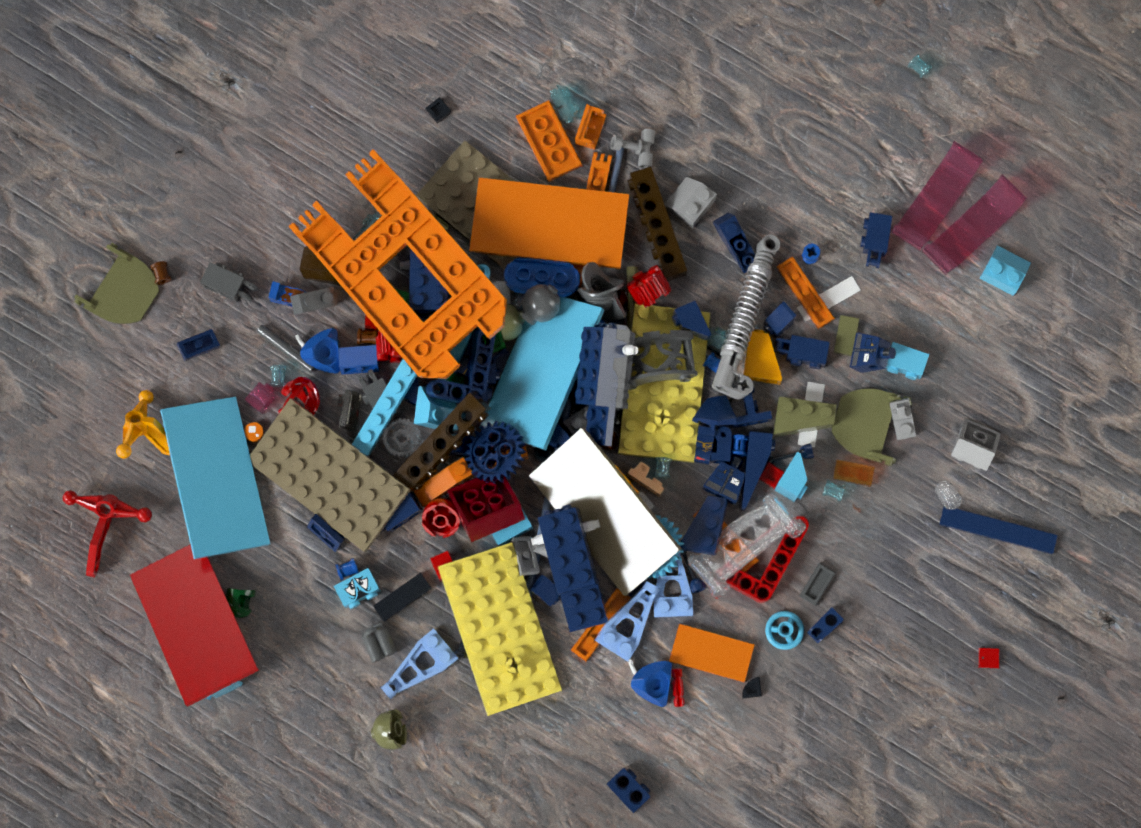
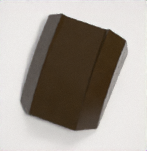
(314, 270)

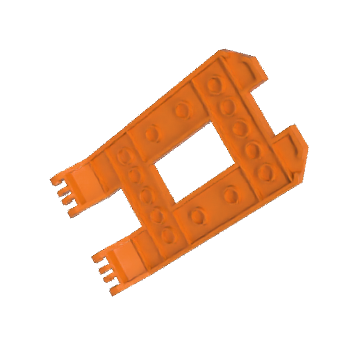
(358, 262)

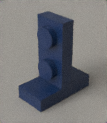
(751, 417)

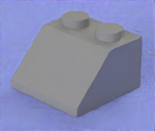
(690, 201)
(976, 444)

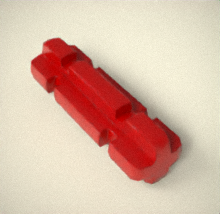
(678, 690)

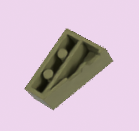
(802, 416)

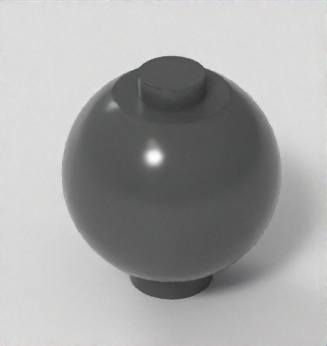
(540, 303)

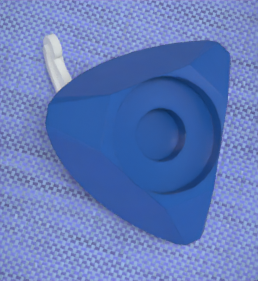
(322, 351)
(652, 681)

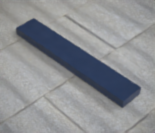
(998, 530)

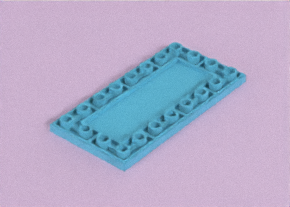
(542, 373)
(215, 477)

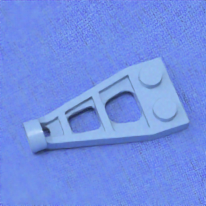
(673, 606)
(616, 642)
(438, 650)

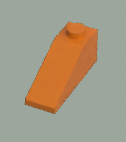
(444, 480)

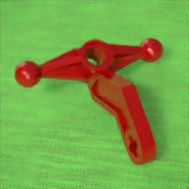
(117, 510)

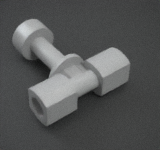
(641, 148)

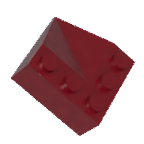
(485, 507)

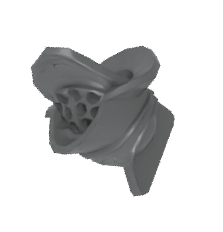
(602, 292)

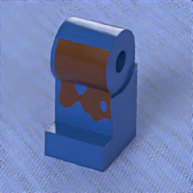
(281, 293)

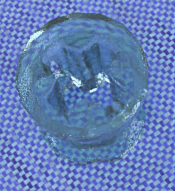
(919, 66)
(278, 376)
(662, 467)
(833, 490)

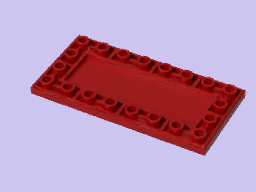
(193, 624)

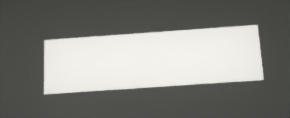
(835, 295)
(813, 393)

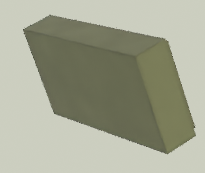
(846, 335)

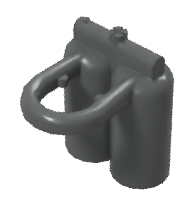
(378, 642)

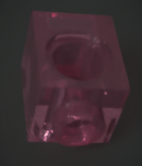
(261, 397)

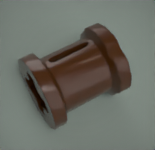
(160, 273)
(366, 336)

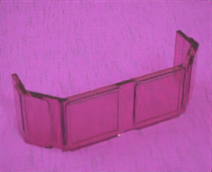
(937, 196)
(975, 225)

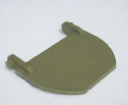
(124, 292)
(864, 423)

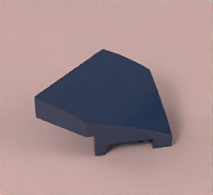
(715, 412)

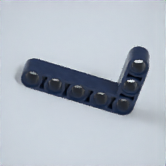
(473, 367)

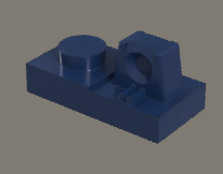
(198, 345)
(323, 531)

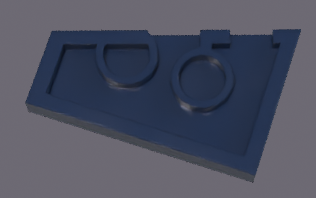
(706, 527)

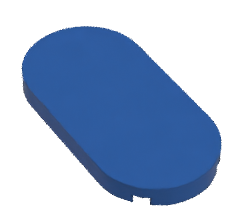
(527, 272)

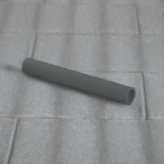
(284, 347)

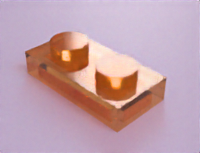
(853, 473)

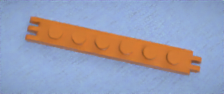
(596, 181)

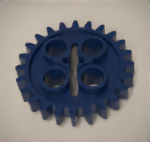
(485, 441)

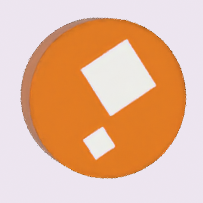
(254, 432)

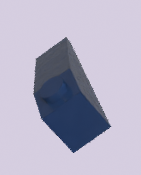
(758, 452)

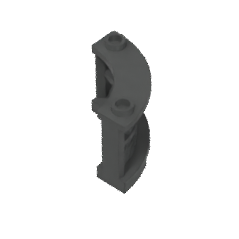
(675, 340)

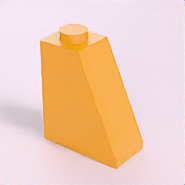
(761, 360)

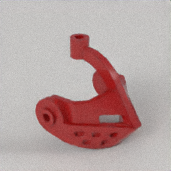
(310, 401)

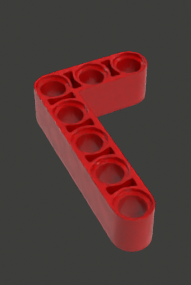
(773, 566)

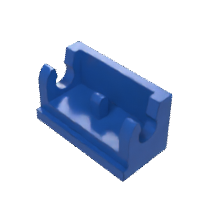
(358, 359)

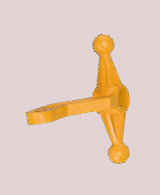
(139, 424)

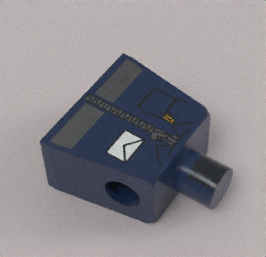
(870, 353)
(726, 480)

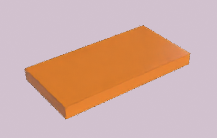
(548, 141)
(711, 653)

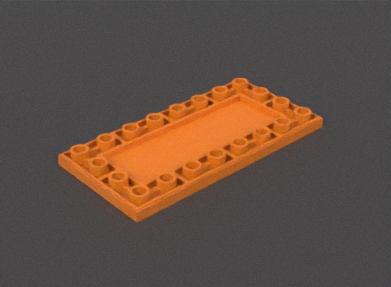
(549, 222)

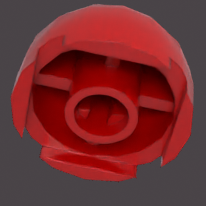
(440, 518)

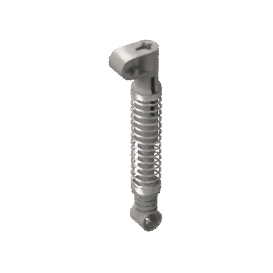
(733, 351)

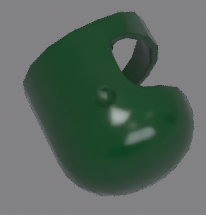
(240, 597)

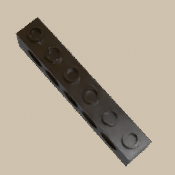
(646, 178)
(479, 411)

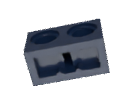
(624, 794)

